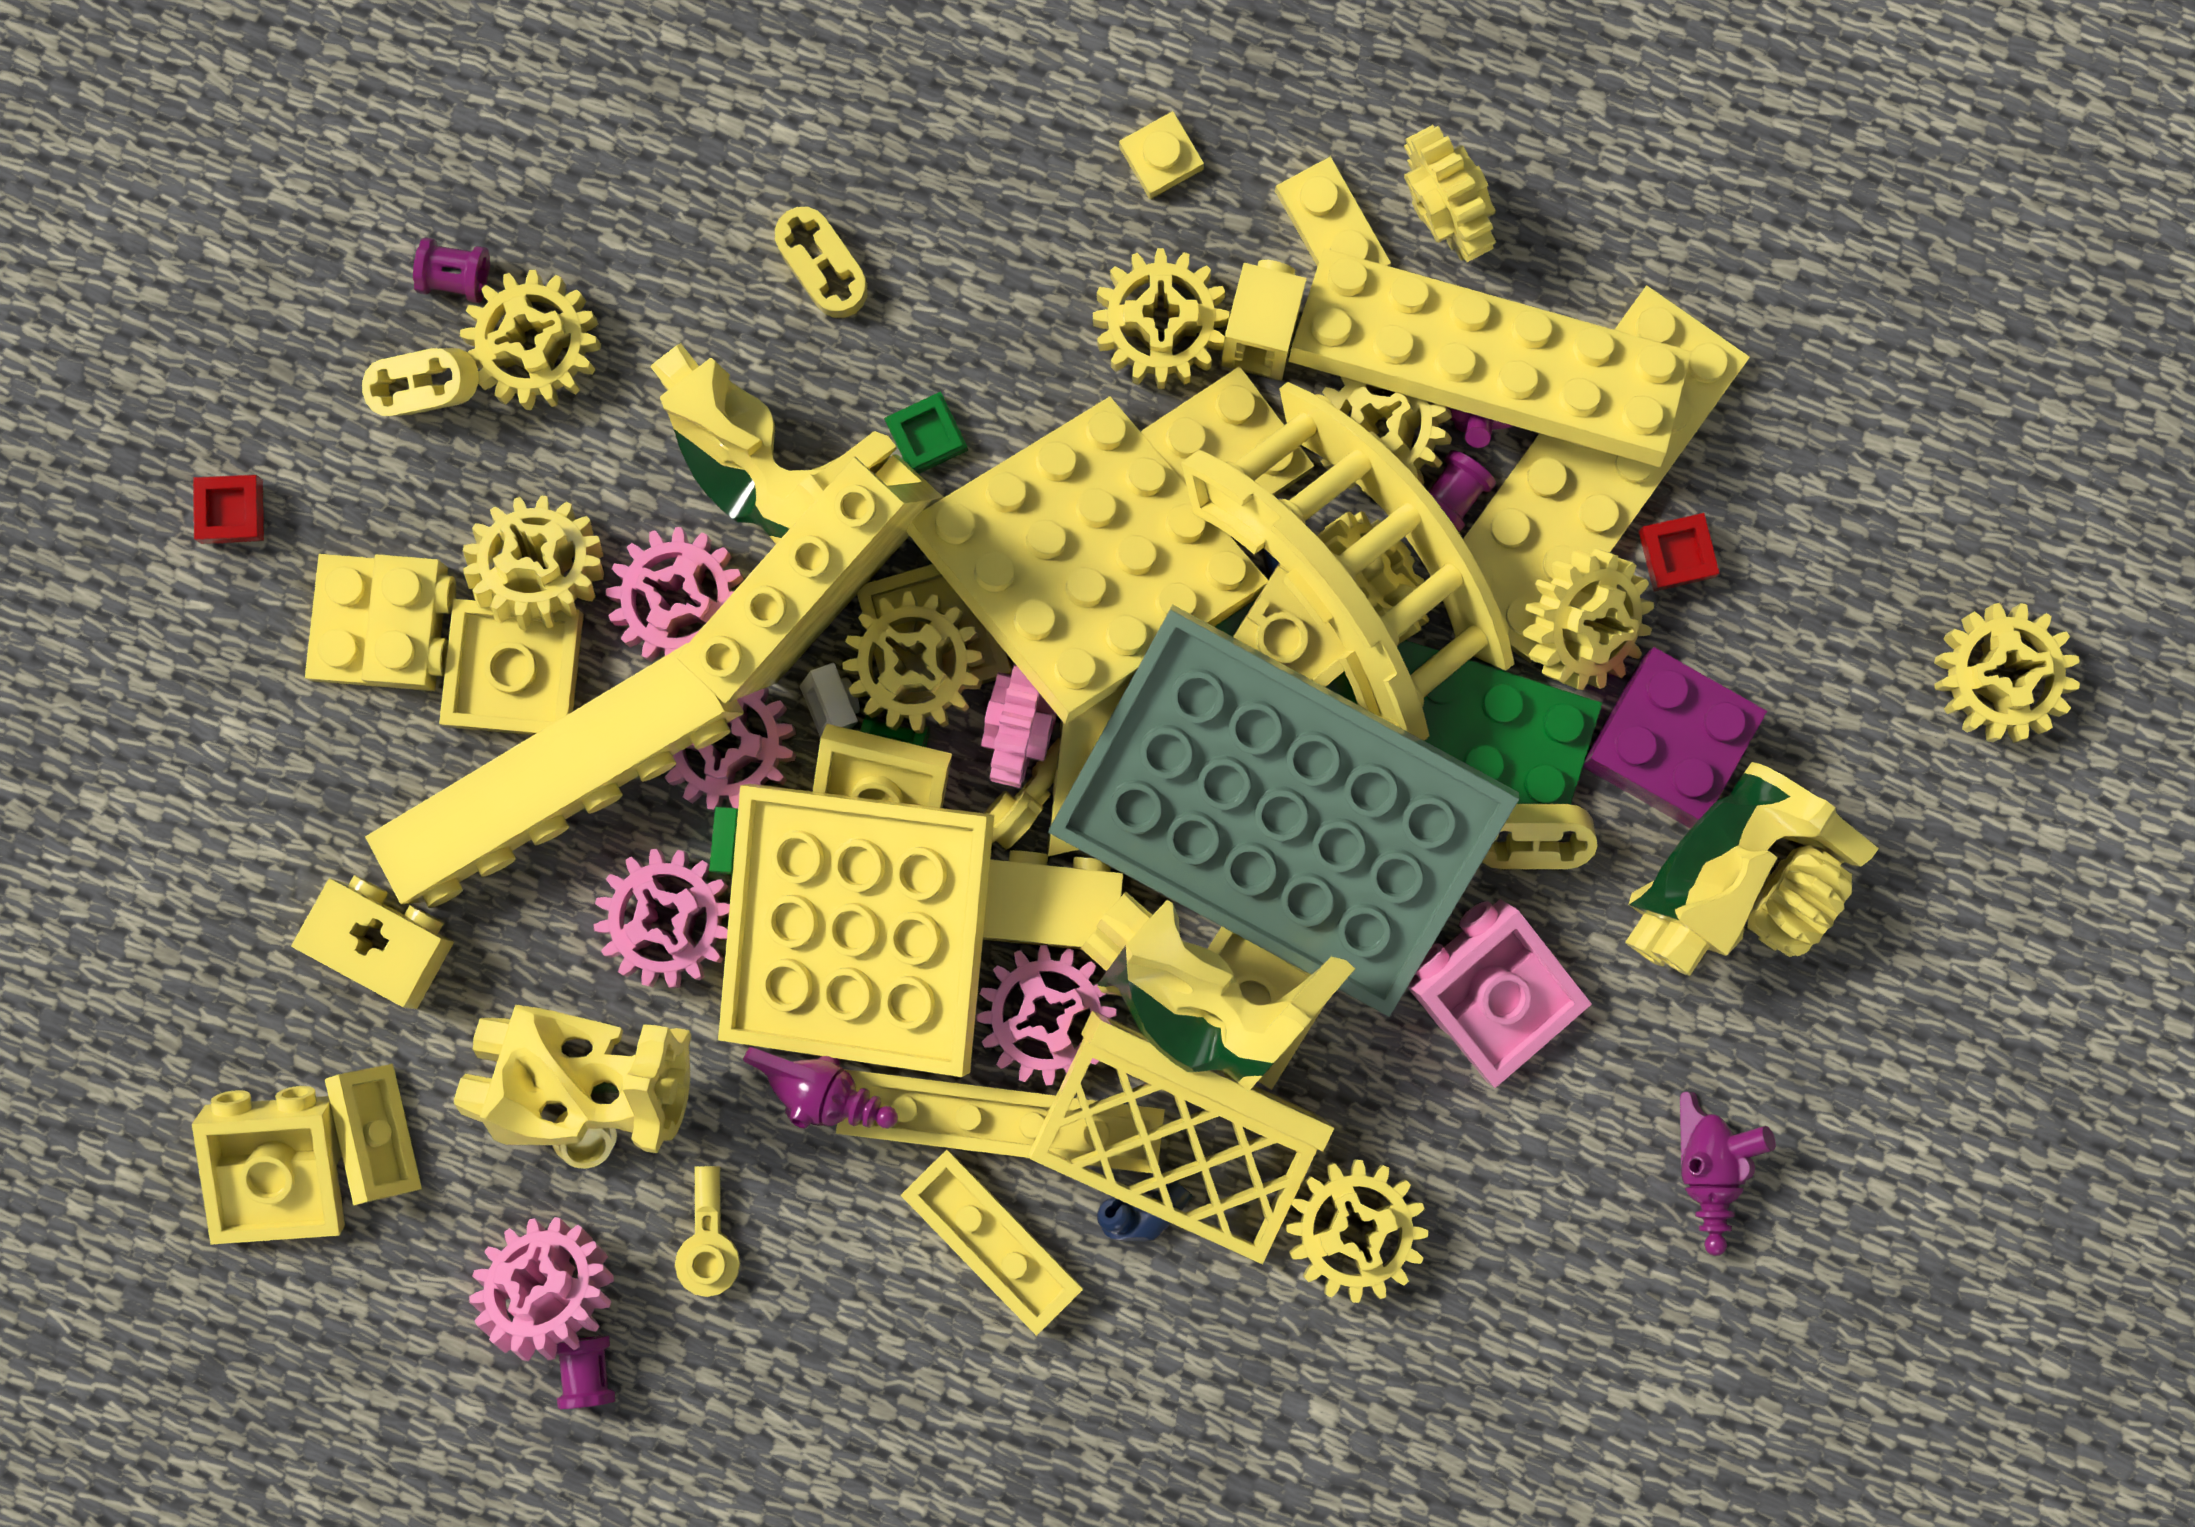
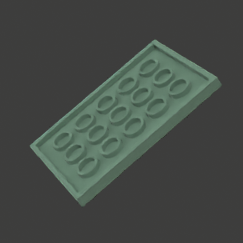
(1282, 810)

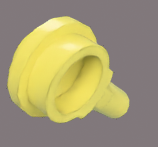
(1017, 813)
(708, 1260)

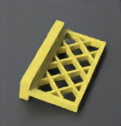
(1219, 1096)

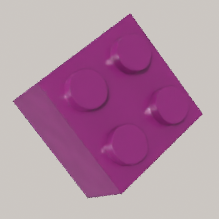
(1673, 738)

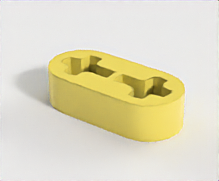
(832, 253)
(422, 394)
(1536, 835)

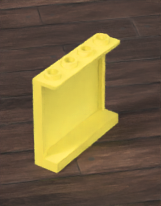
(807, 578)

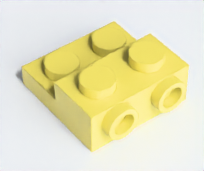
(379, 621)
(269, 1166)

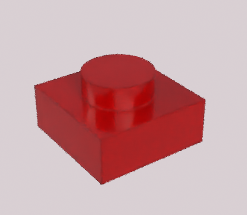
(228, 509)
(1678, 552)

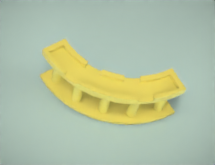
(1327, 581)

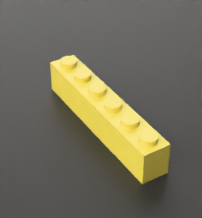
(548, 779)

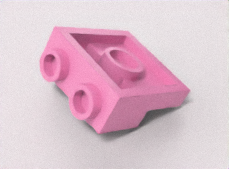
(1497, 990)

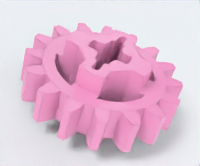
(687, 570)
(1016, 727)
(753, 748)
(639, 932)
(1034, 988)
(542, 1293)

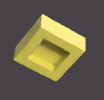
(1161, 155)

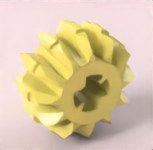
(1800, 901)

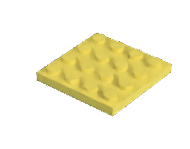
(1082, 555)
(856, 928)

